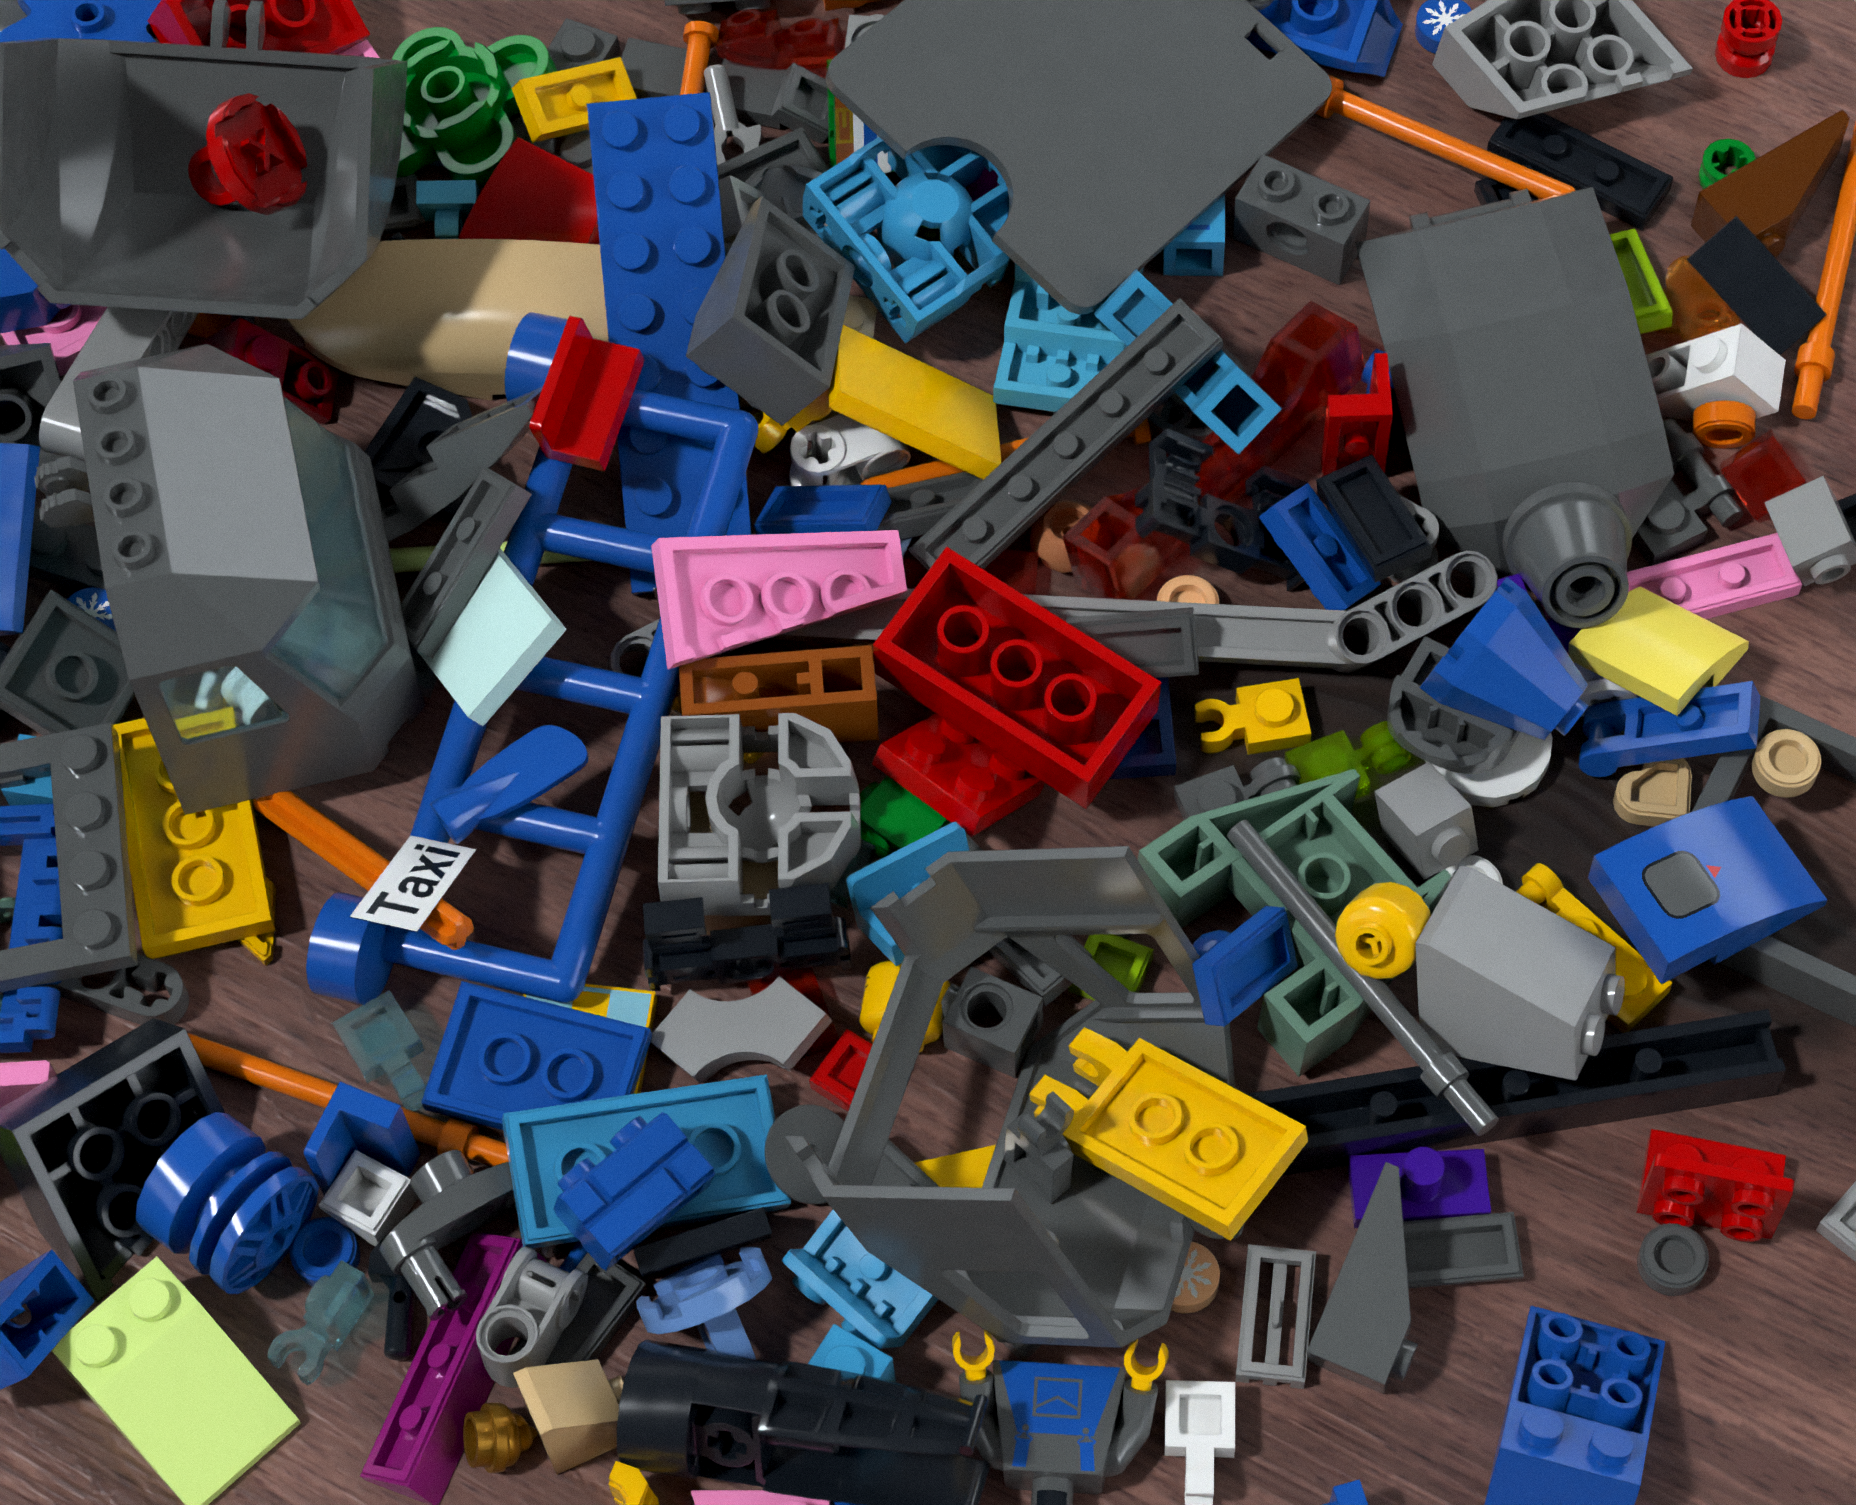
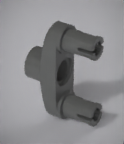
(452, 1206)

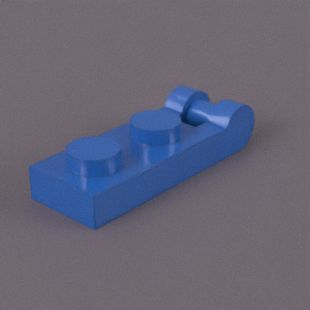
(1711, 723)

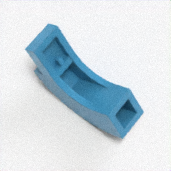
(1218, 391)

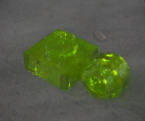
(1335, 755)

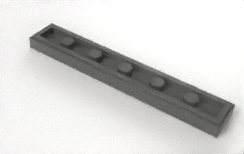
(1073, 440)

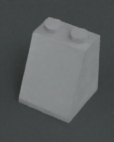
(1513, 980)

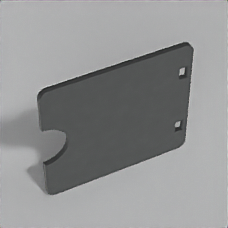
(1093, 111)

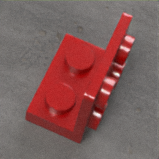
(1714, 1186)

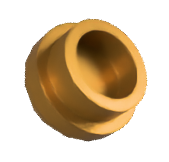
(495, 1437)

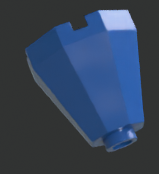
(1510, 669)

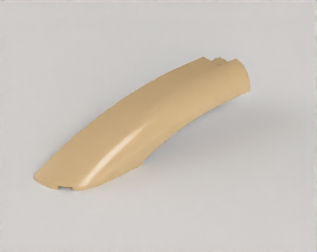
(455, 303)

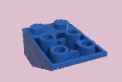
(1576, 1414)

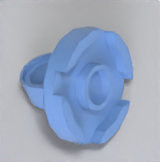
(707, 1298)

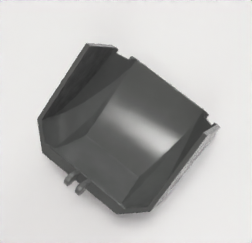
(103, 187)

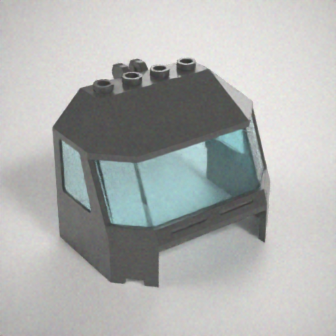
(238, 575)

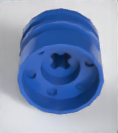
(226, 1202)

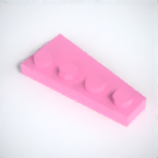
(755, 587)

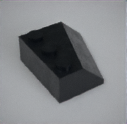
(94, 1137)

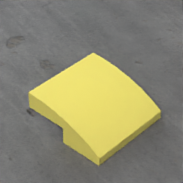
(1658, 650)

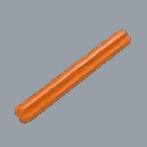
(353, 858)

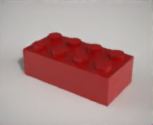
(1016, 677)

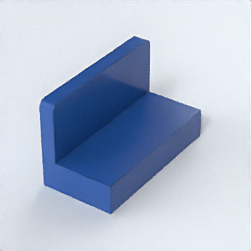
(362, 1124)

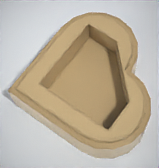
(1654, 793)

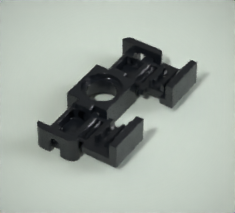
(1173, 509)
(797, 939)

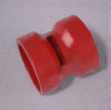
(1748, 37)

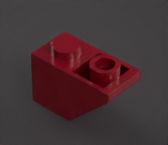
(303, 377)

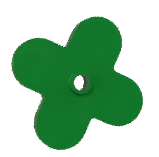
(463, 100)

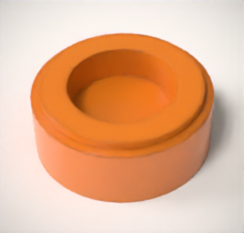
(1724, 424)

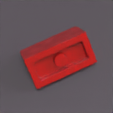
(585, 397)
(1359, 422)

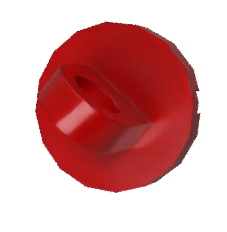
(253, 156)

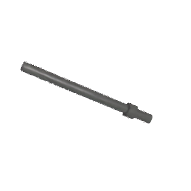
(1441, 1071)

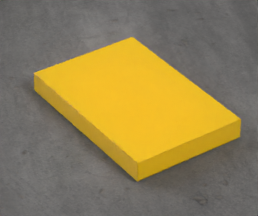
(915, 404)

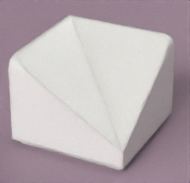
(369, 1198)

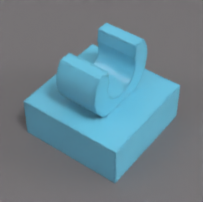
(446, 204)

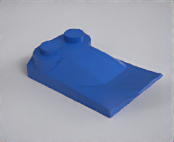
(1337, 32)

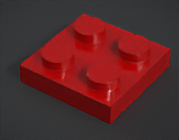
(956, 774)

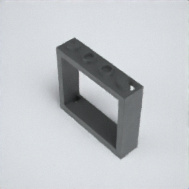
(1770, 959)

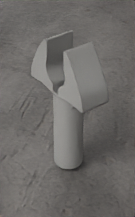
(725, 114)

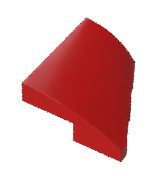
(535, 199)

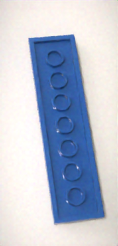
(658, 262)

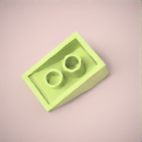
(175, 1385)

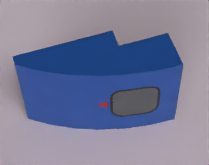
(1704, 886)

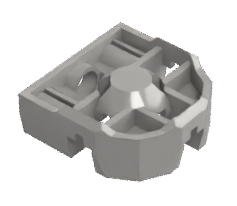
(778, 825)

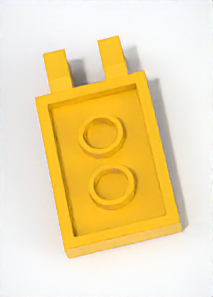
(1174, 1131)

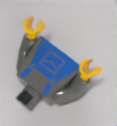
(1059, 1423)

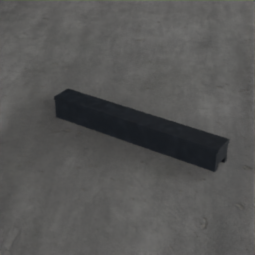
(1628, 1079)

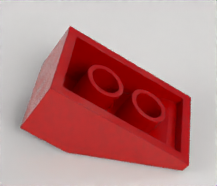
(289, 24)

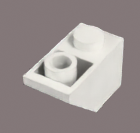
(1717, 368)

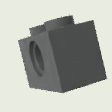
(1300, 219)

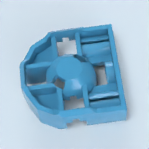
(932, 194)

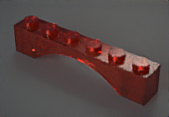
(1300, 367)

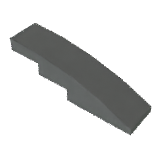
(457, 462)

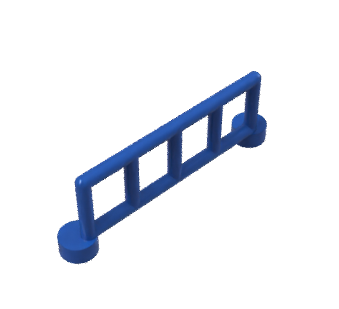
(355, 956)

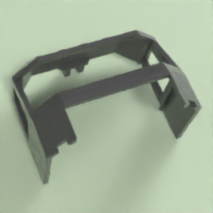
(1027, 1270)

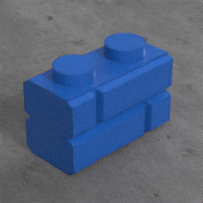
(632, 1188)

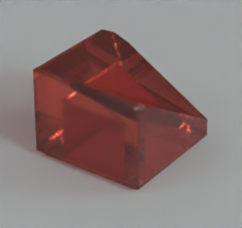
(1762, 472)

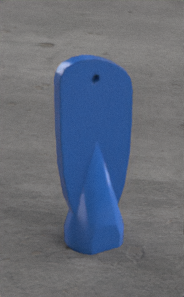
(511, 779)

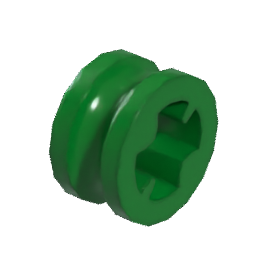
(1722, 152)

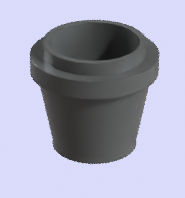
(1571, 552)

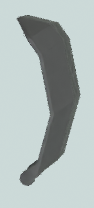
(1515, 362)

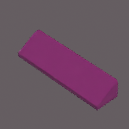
(443, 1384)

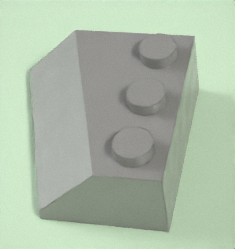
(1552, 54)

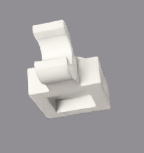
(1200, 1428)

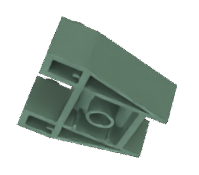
(1330, 857)

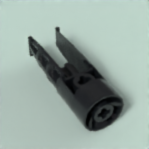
(797, 1429)

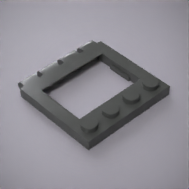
(89, 856)

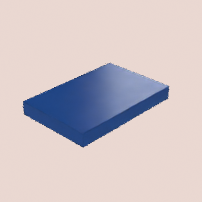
(527, 1055)

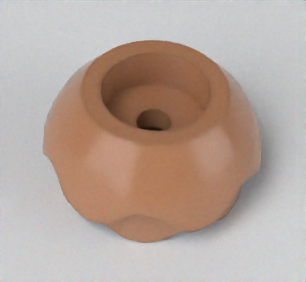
(1048, 533)

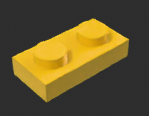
(558, 100)

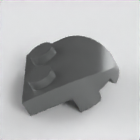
(1438, 731)

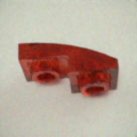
(761, 41)

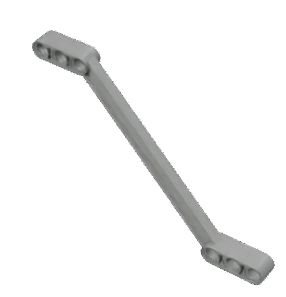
(1222, 631)

